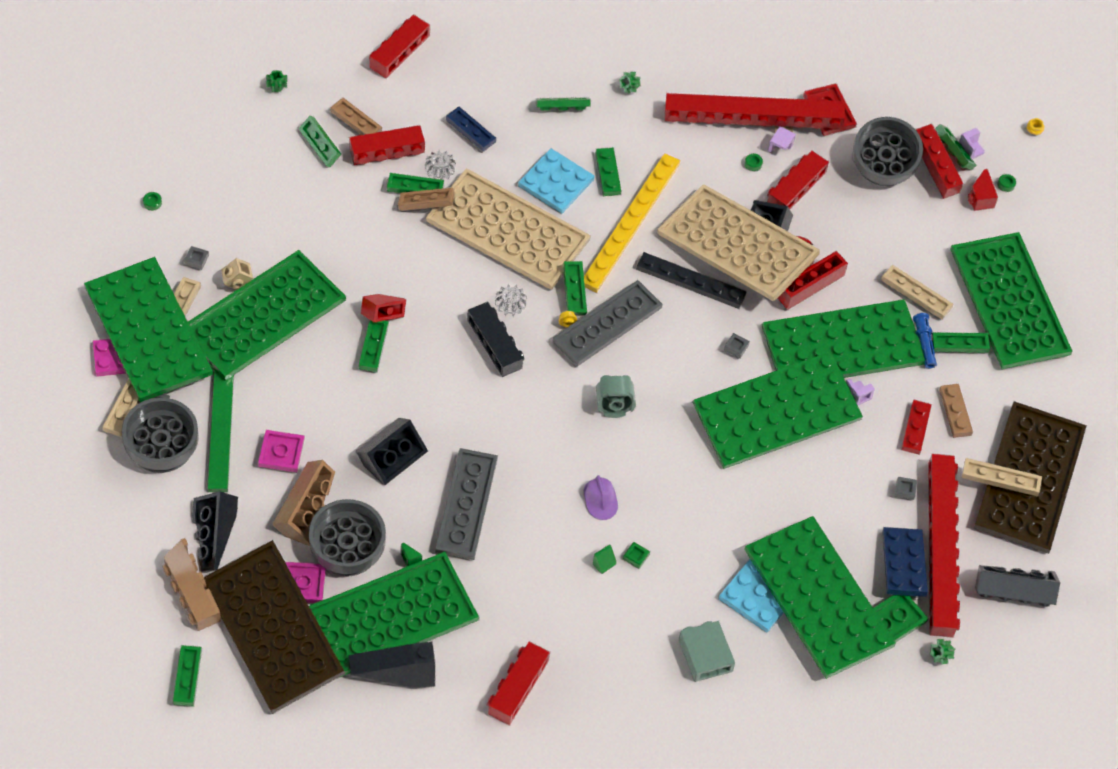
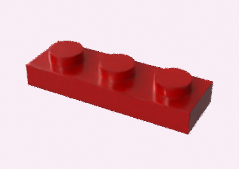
(916, 427)

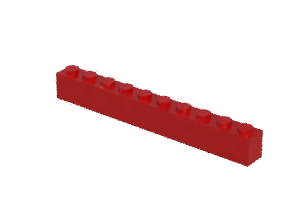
(754, 111)
(942, 546)

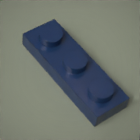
(471, 128)

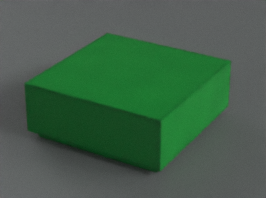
(636, 555)

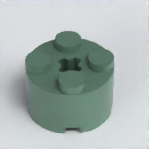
(615, 395)

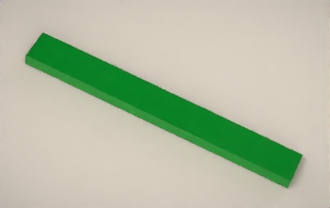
(220, 434)

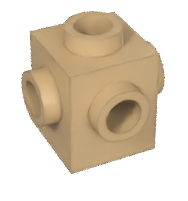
(237, 273)

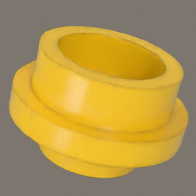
(1035, 126)
(567, 319)

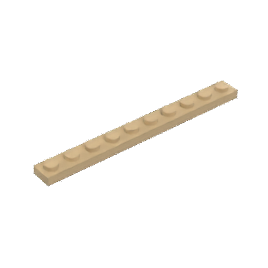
(128, 399)

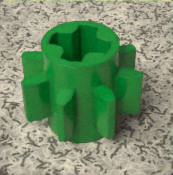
(276, 81)
(629, 82)
(942, 651)

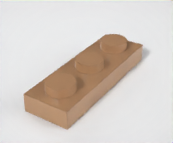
(354, 117)
(426, 199)
(956, 410)

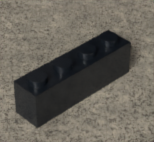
(495, 339)

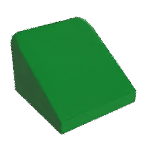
(409, 555)
(604, 559)

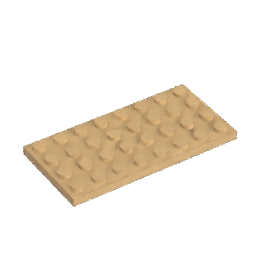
(509, 229)
(738, 242)

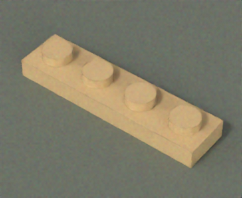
(917, 292)
(1001, 477)

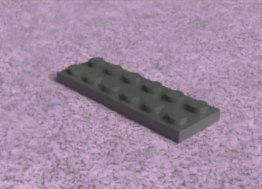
(607, 323)
(466, 504)

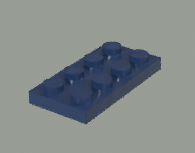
(904, 562)

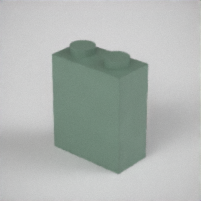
(706, 651)

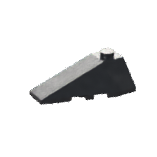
(775, 213)
(214, 520)
(400, 665)

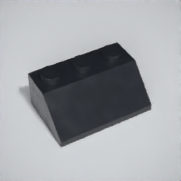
(392, 450)

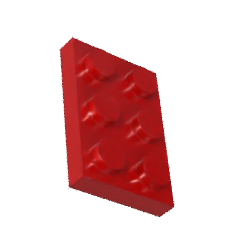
(832, 93)

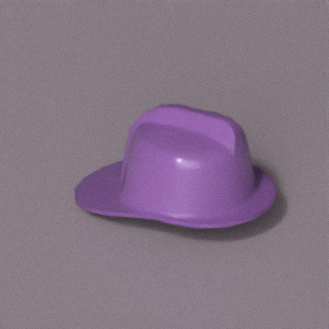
(601, 498)

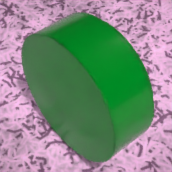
(753, 162)
(1006, 182)
(152, 201)

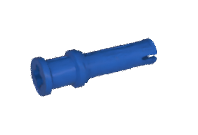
(924, 333)

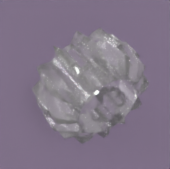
(440, 165)
(510, 300)

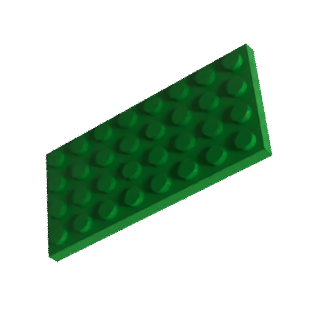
(1011, 300)
(264, 313)
(148, 329)
(859, 338)
(777, 410)
(819, 597)
(396, 609)

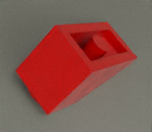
(983, 193)
(382, 307)

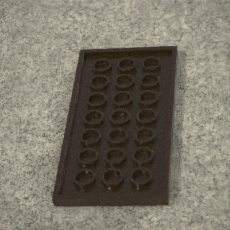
(1040, 446)
(273, 627)

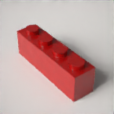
(399, 46)
(387, 145)
(939, 162)
(799, 180)
(814, 279)
(519, 682)

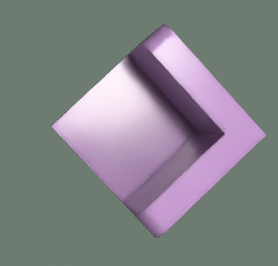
(783, 139)
(970, 143)
(860, 392)

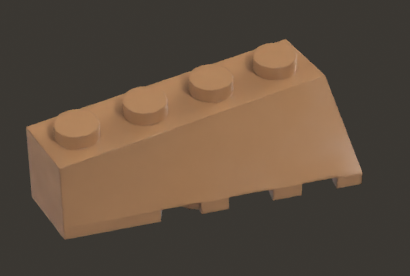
(305, 501)
(190, 586)

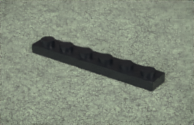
(691, 280)

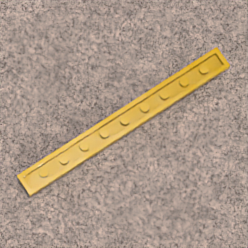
(630, 222)

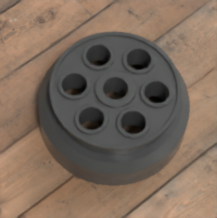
(883, 131)
(168, 415)
(360, 519)

